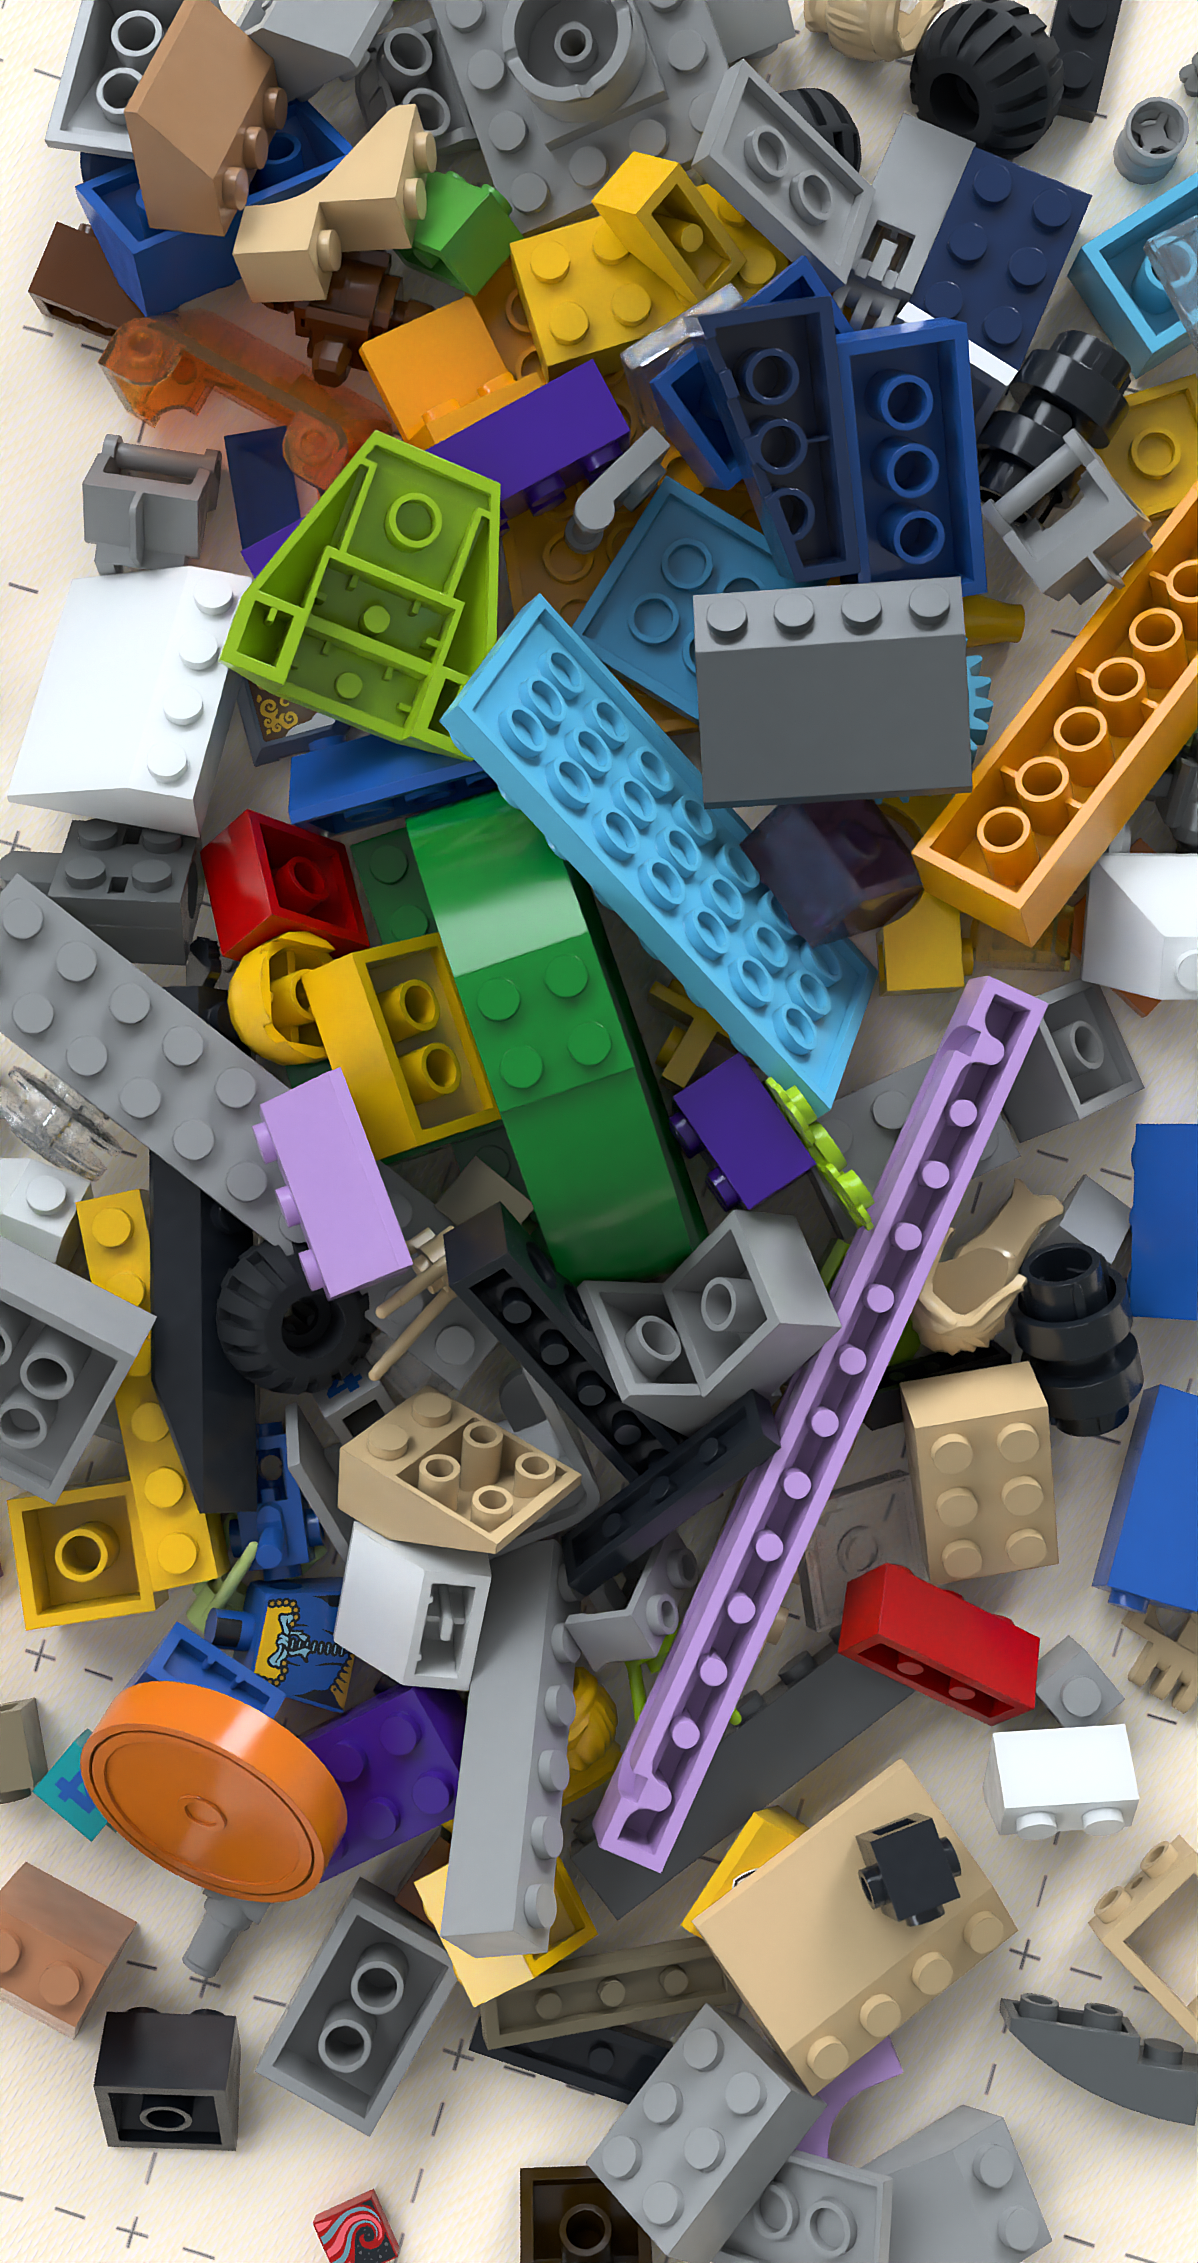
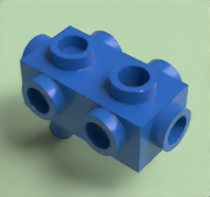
(283, 1520)

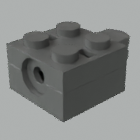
(123, 884)

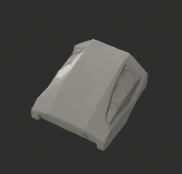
(415, 68)

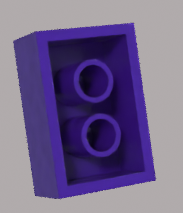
(738, 1136)
(393, 1766)

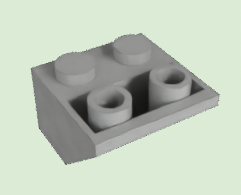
(314, 38)

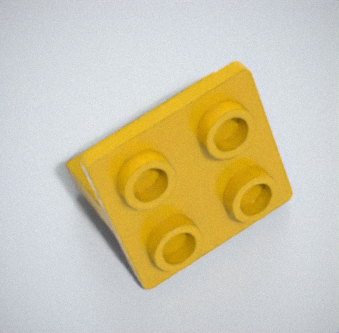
(685, 1049)

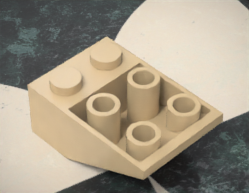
(447, 1477)

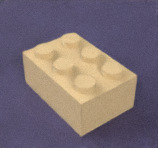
(981, 1472)

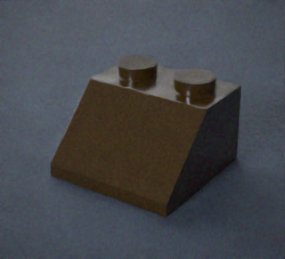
(576, 2219)

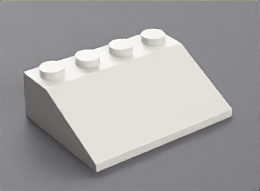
(134, 700)

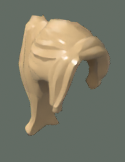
(871, 27)
(970, 1294)

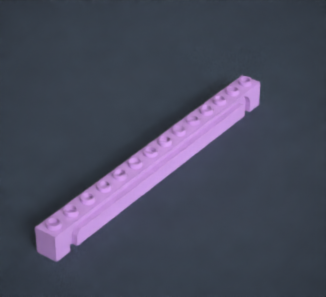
(817, 1423)

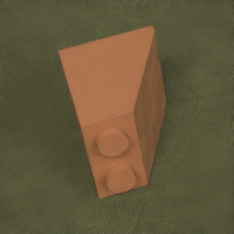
(56, 1948)

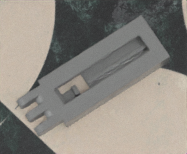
(912, 200)

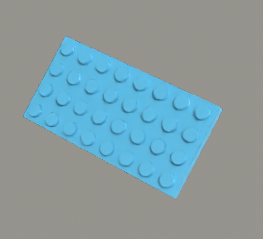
(635, 826)

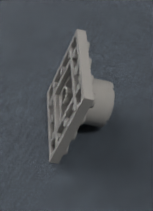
(576, 89)

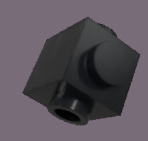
(908, 1869)

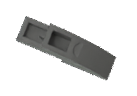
(1105, 2056)

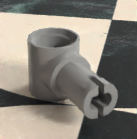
(219, 1930)

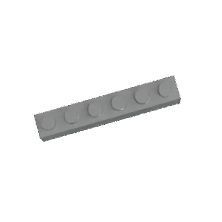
(514, 1760)

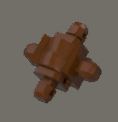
(358, 307)

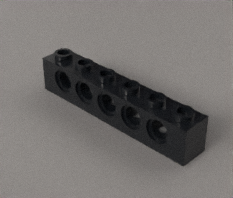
(547, 1330)

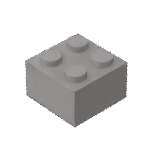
(750, 1305)

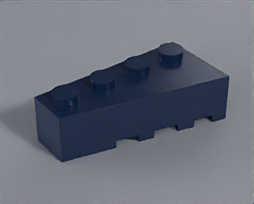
(785, 420)

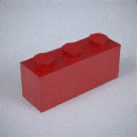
(939, 1644)

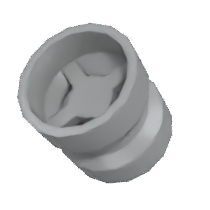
(1158, 126)

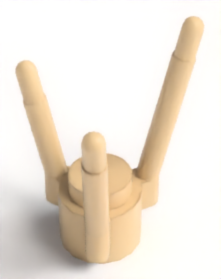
(431, 1274)

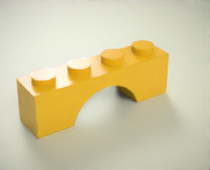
(925, 945)

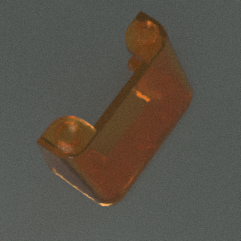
(187, 353)

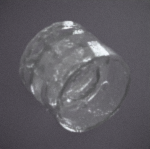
(57, 1123)

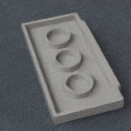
(815, 2215)

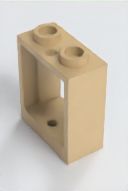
(1128, 1907)

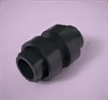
(1057, 389)
(1078, 1338)

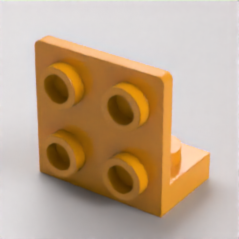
(441, 373)

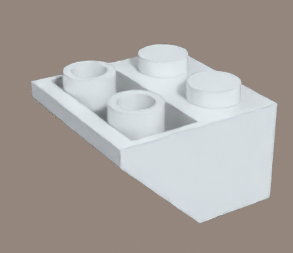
(413, 1609)

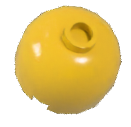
(271, 1002)

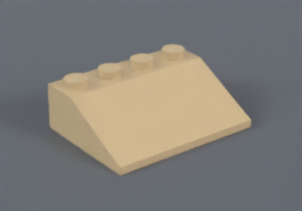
(825, 1966)

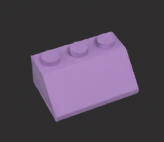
(331, 1187)

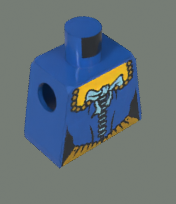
(289, 1638)

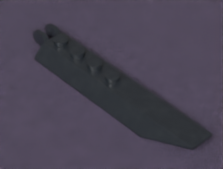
(192, 1246)

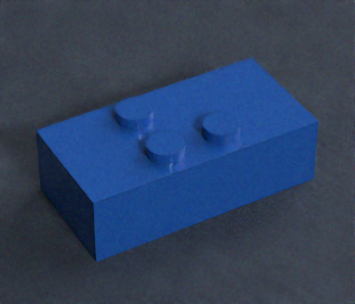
(913, 453)

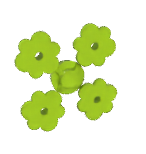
(843, 1187)

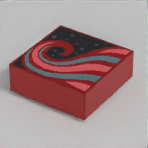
(357, 2231)

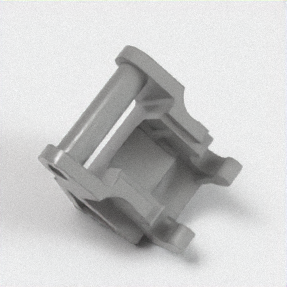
(144, 519)
(1084, 545)

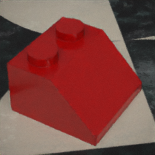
(278, 881)

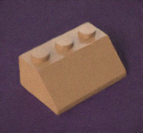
(202, 121)

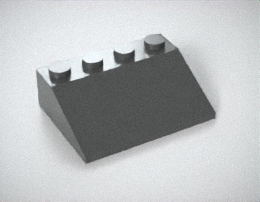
(832, 693)

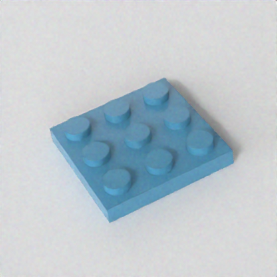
(644, 604)

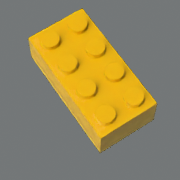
(597, 299)

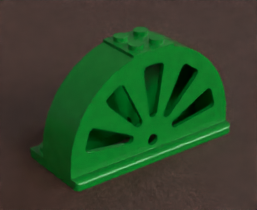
(553, 1031)

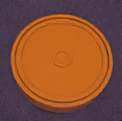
(214, 1791)

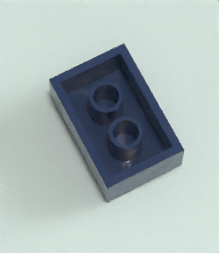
(1000, 253)

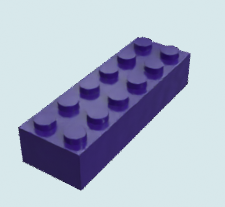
(529, 447)

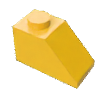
(669, 226)

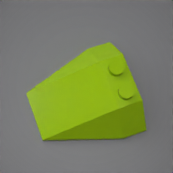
(379, 597)

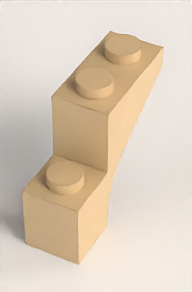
(361, 205)

